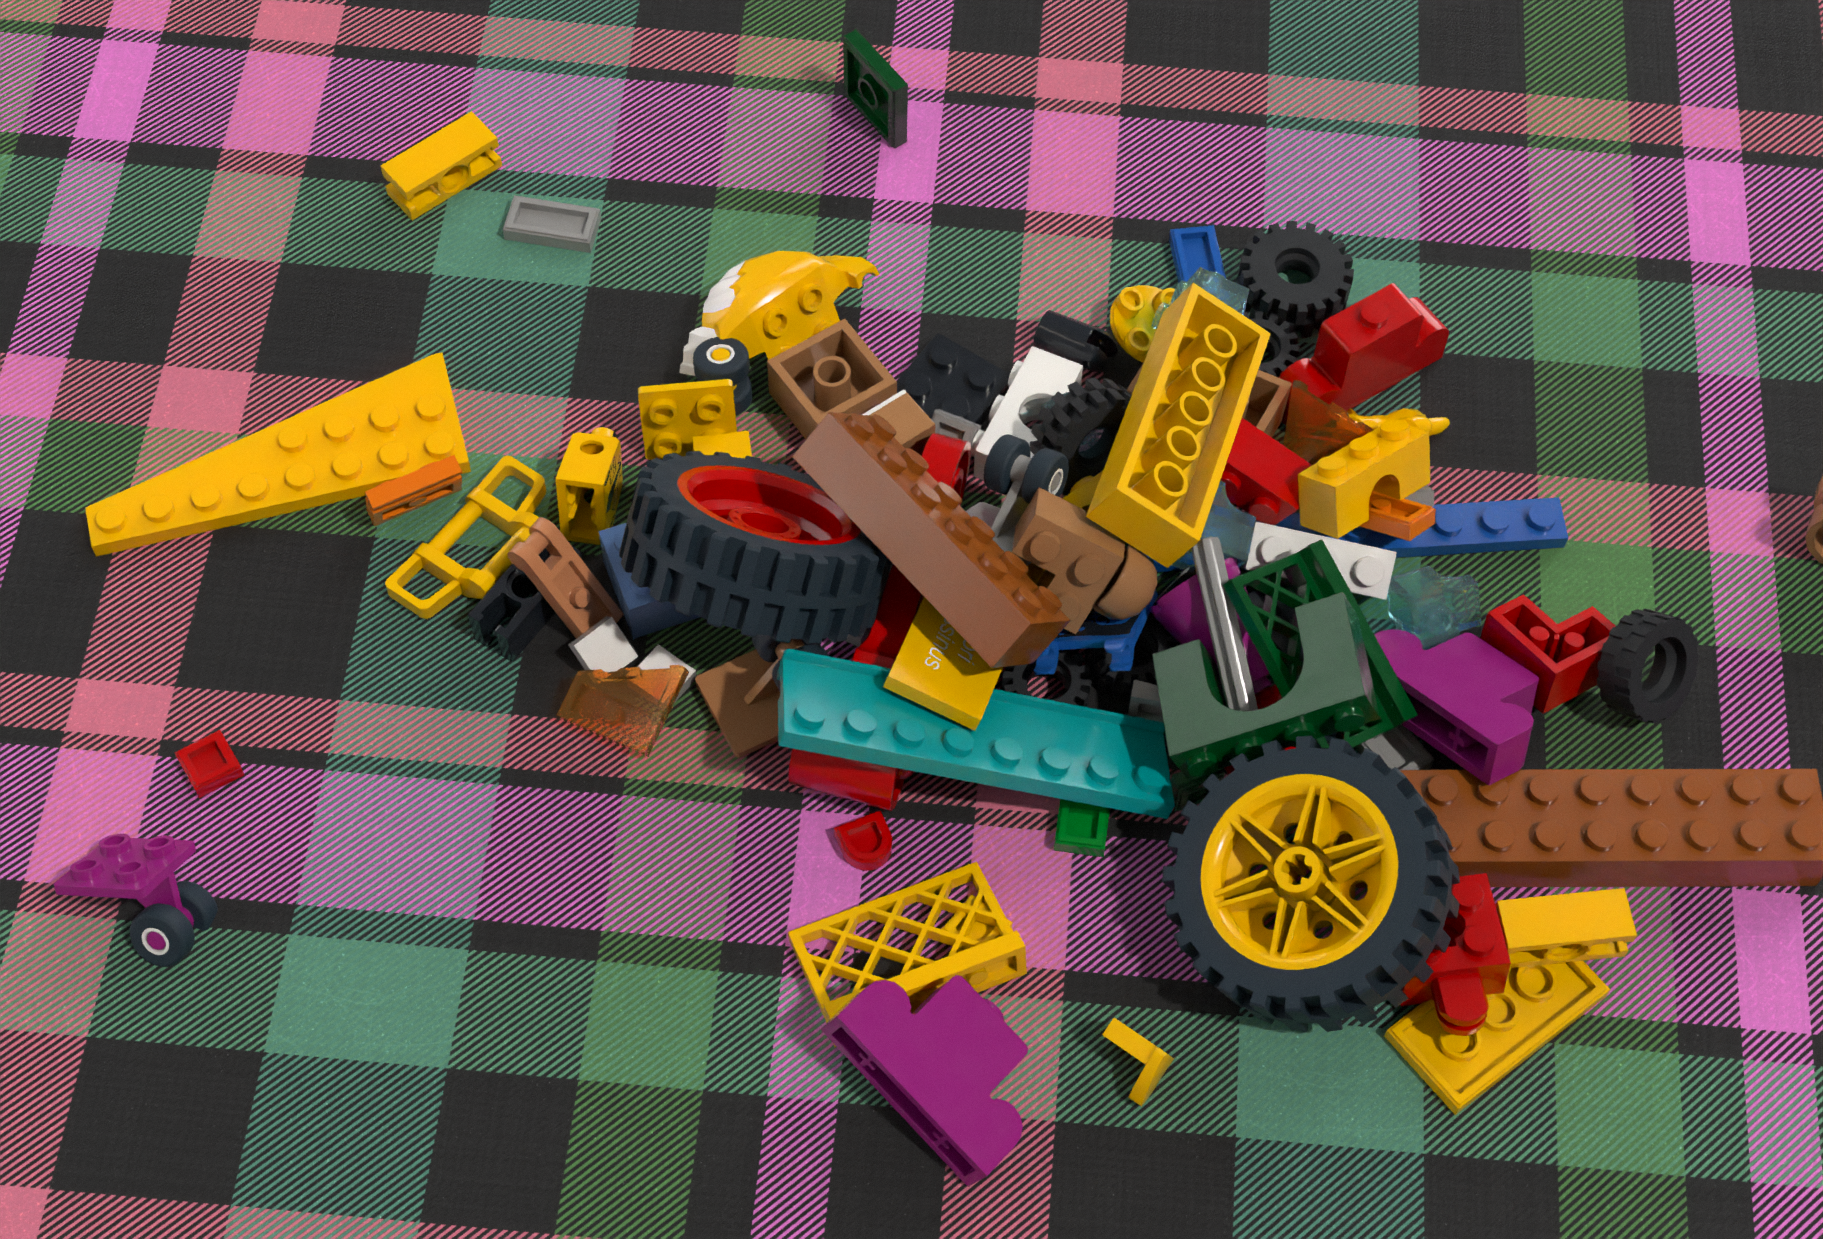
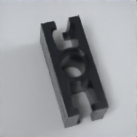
(504, 601)

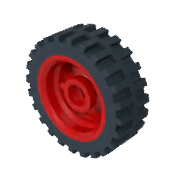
(751, 549)

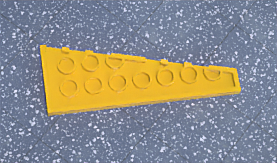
(295, 464)

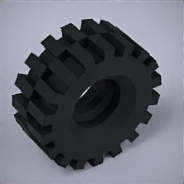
(1301, 250)
(1077, 416)

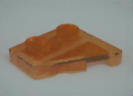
(1316, 427)
(624, 704)

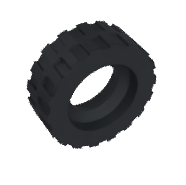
(1625, 657)

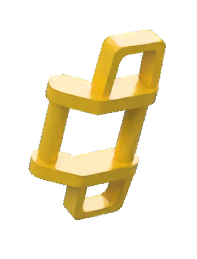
(462, 580)

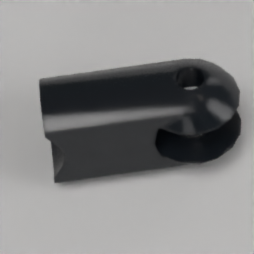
(1075, 341)

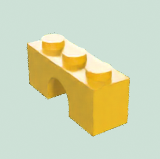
(1339, 486)

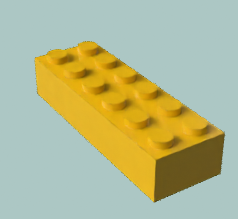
(1179, 426)

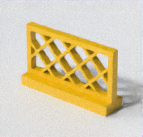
(979, 963)

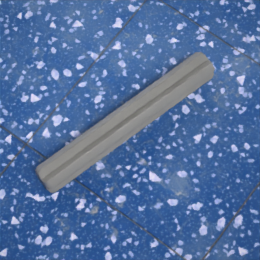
(1223, 625)

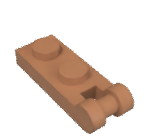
(563, 578)

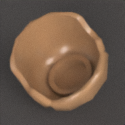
(1129, 587)

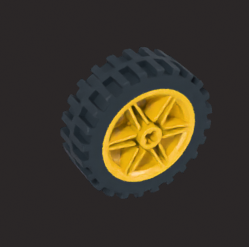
(1373, 941)

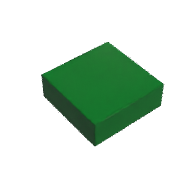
(1081, 828)

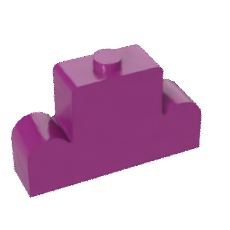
(1467, 700)
(938, 1067)

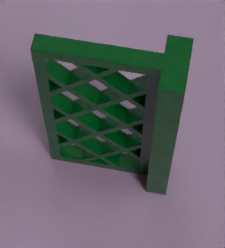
(1314, 578)

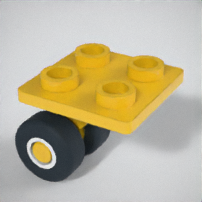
(706, 407)

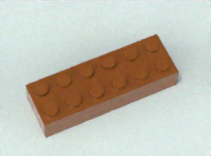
(932, 538)

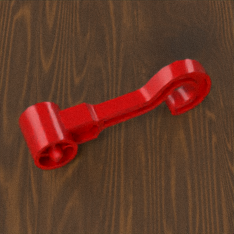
(859, 780)

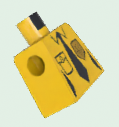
(589, 463)

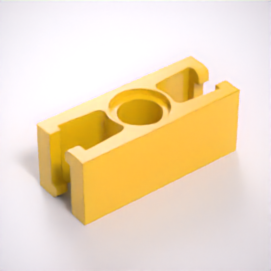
(441, 165)
(1566, 927)

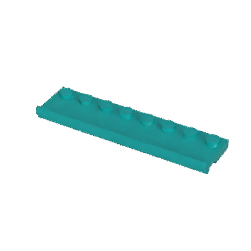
(1019, 744)

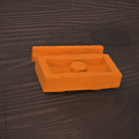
(413, 490)

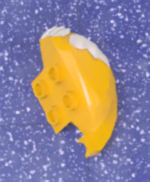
(776, 301)

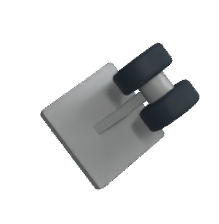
(1018, 476)

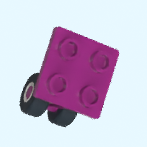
(145, 872)

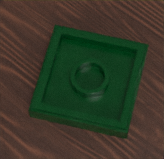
(875, 89)

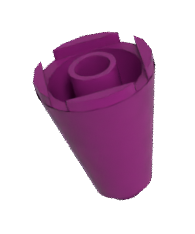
(1185, 619)

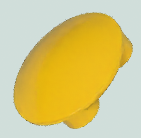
(1133, 317)

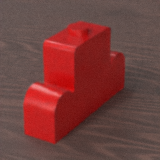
(1369, 349)

